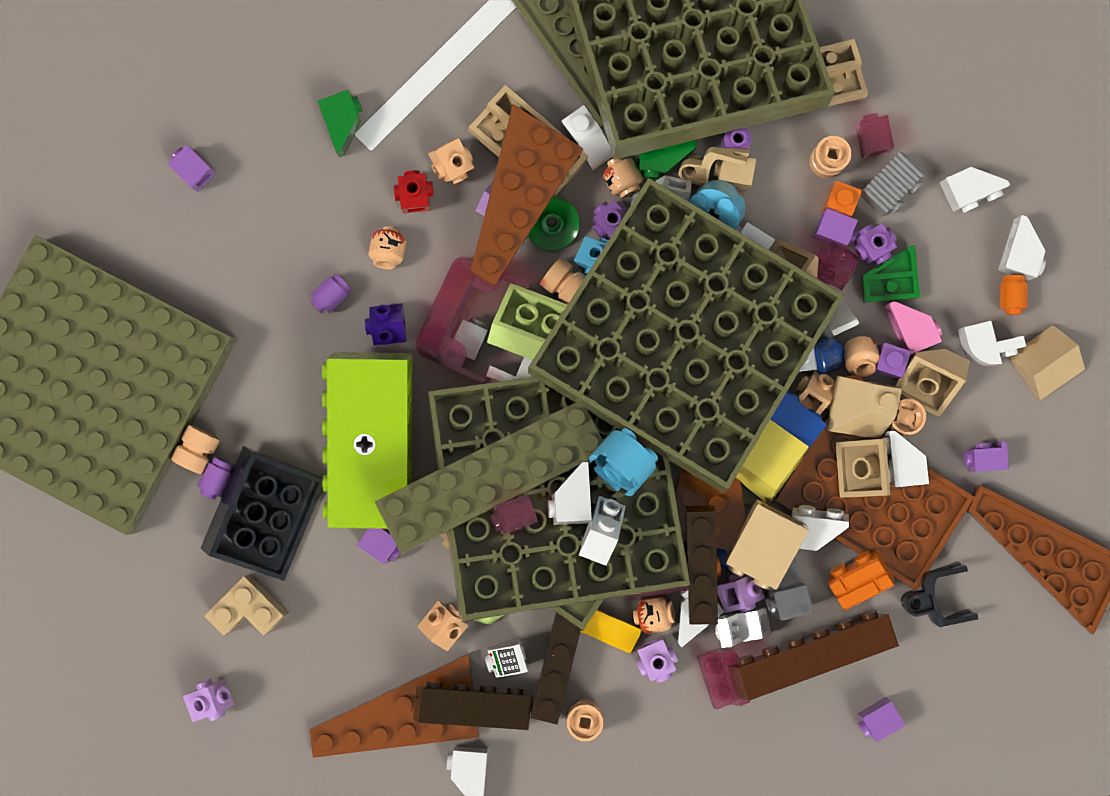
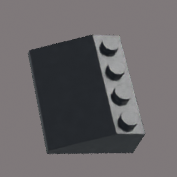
(262, 514)

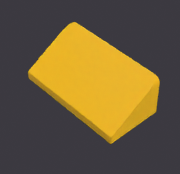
(612, 631)

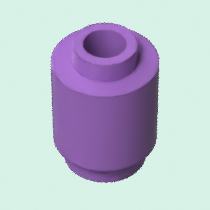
(742, 134)
(330, 294)
(215, 478)

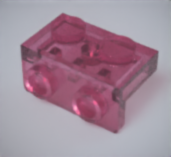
(718, 678)

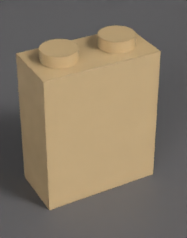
(766, 545)

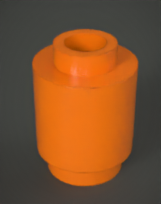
(1013, 294)

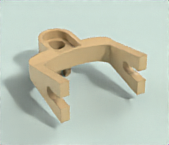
(698, 170)

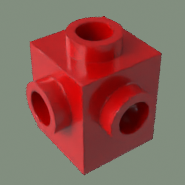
(415, 201)

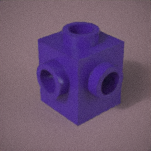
(386, 324)

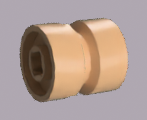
(830, 157)
(562, 280)
(909, 417)
(194, 449)
(584, 720)

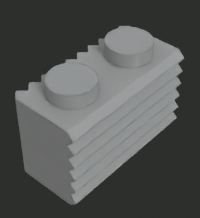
(892, 184)

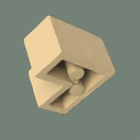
(249, 601)

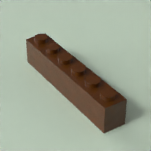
(812, 656)

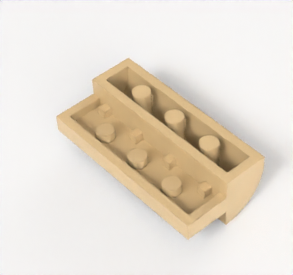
(845, 72)
(493, 122)

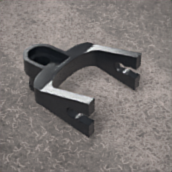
(926, 602)

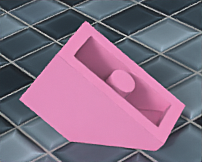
(913, 328)

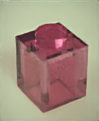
(874, 135)
(514, 515)

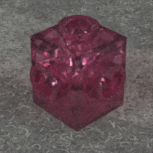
(836, 265)

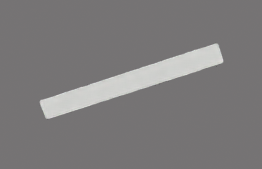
(434, 71)

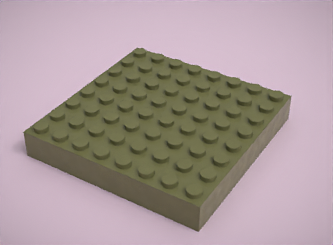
(696, 67)
(685, 335)
(97, 383)
(542, 562)

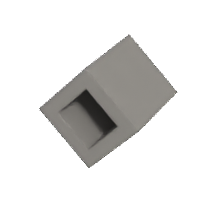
(472, 337)

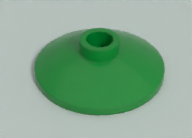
(562, 232)

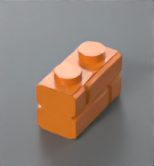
(860, 579)

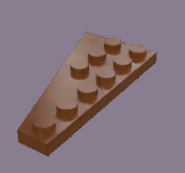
(526, 178)
(728, 507)
(1058, 558)
(389, 718)

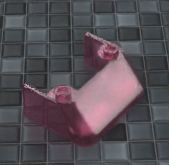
(434, 338)

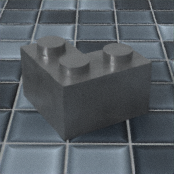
(791, 596)

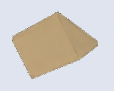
(1048, 361)
(863, 468)

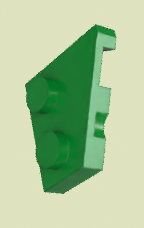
(893, 279)

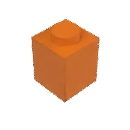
(842, 198)

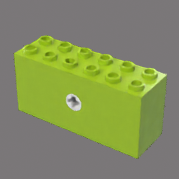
(371, 399)

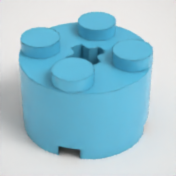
(723, 198)
(623, 461)

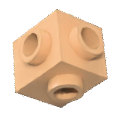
(451, 161)
(816, 391)
(443, 625)

